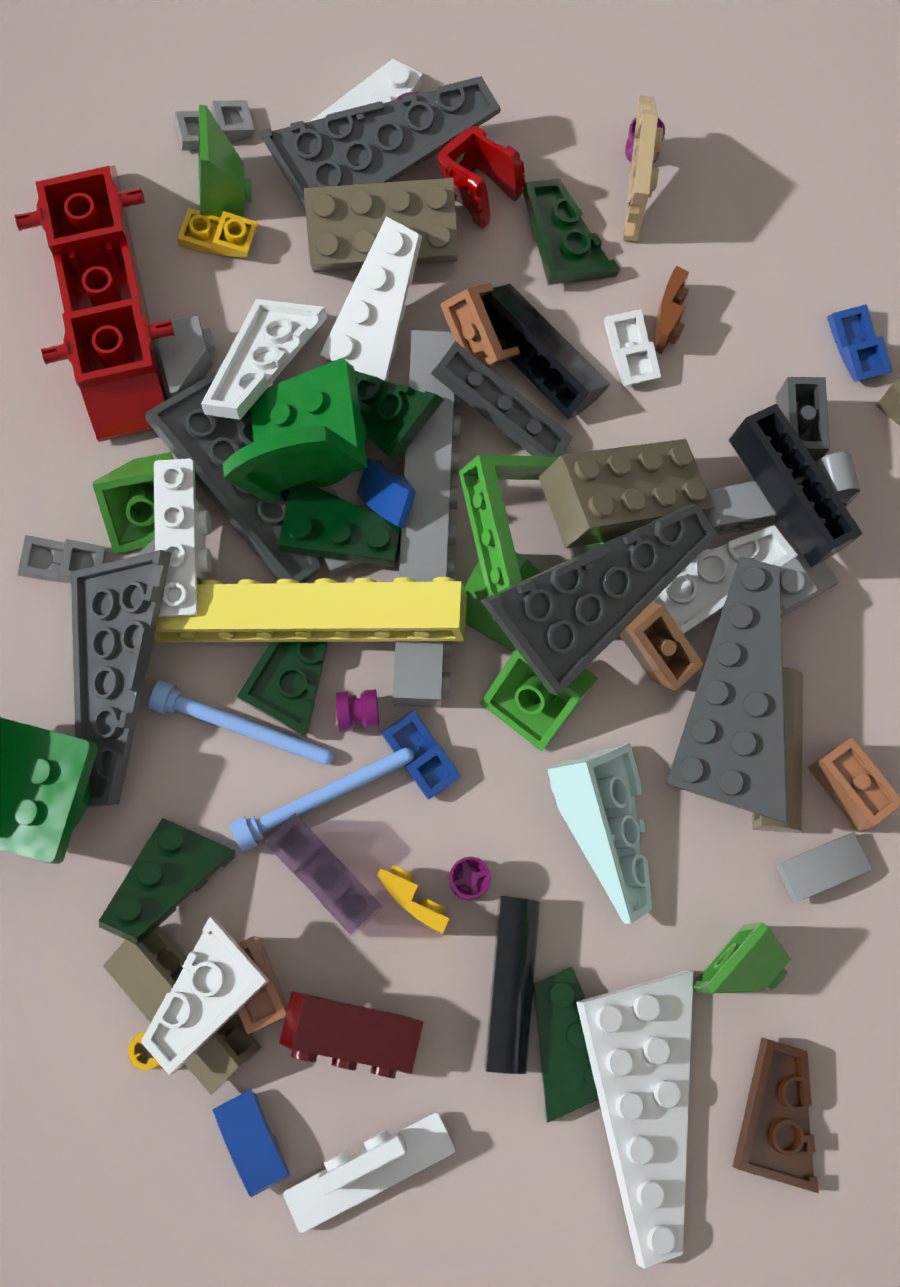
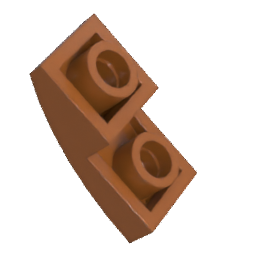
(668, 324)

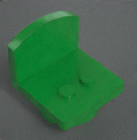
(302, 434)
(42, 789)

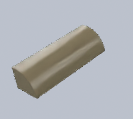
(793, 757)
(147, 975)

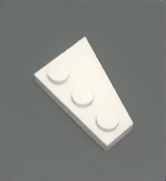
(382, 85)
(207, 994)

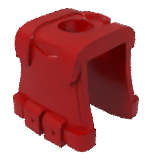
(495, 161)

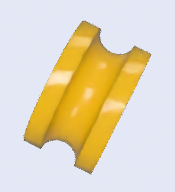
(135, 1056)

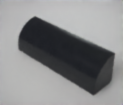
(544, 353)
(794, 485)
(512, 986)

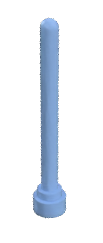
(168, 699)
(251, 830)

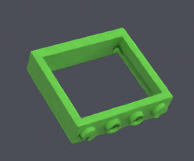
(489, 516)

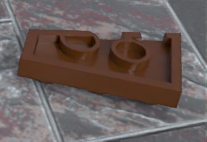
(776, 1122)

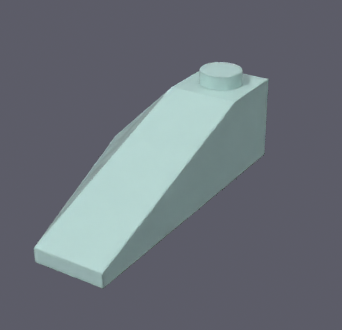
(600, 809)

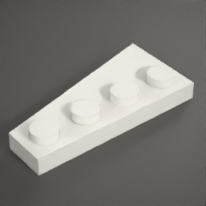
(376, 304)
(259, 354)
(705, 582)

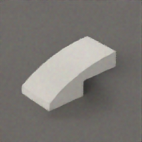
(631, 348)

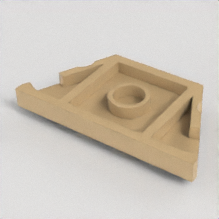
(642, 174)

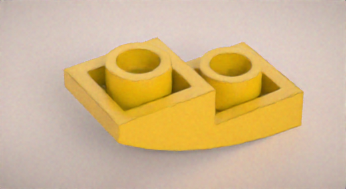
(217, 235)
(403, 891)

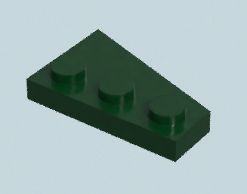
(562, 238)
(393, 412)
(336, 529)
(286, 683)
(161, 878)
(563, 1049)

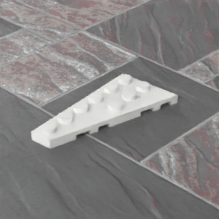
(641, 1075)

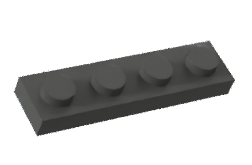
(500, 403)

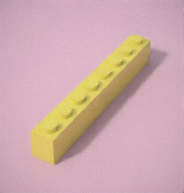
(322, 612)

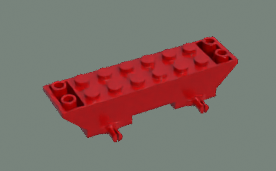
(102, 299)

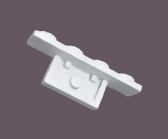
(180, 530)
(368, 1172)

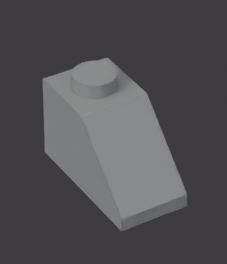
(186, 354)
(802, 583)

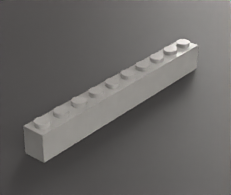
(426, 537)

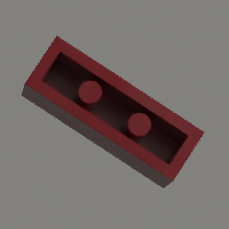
(350, 1035)

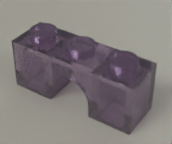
(324, 874)

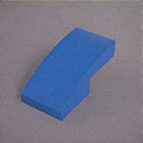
(858, 345)
(386, 493)
(430, 766)
(251, 1143)

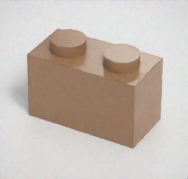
(661, 647)

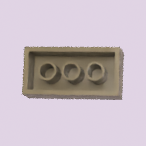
(348, 218)
(620, 489)

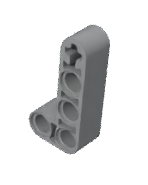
(746, 507)

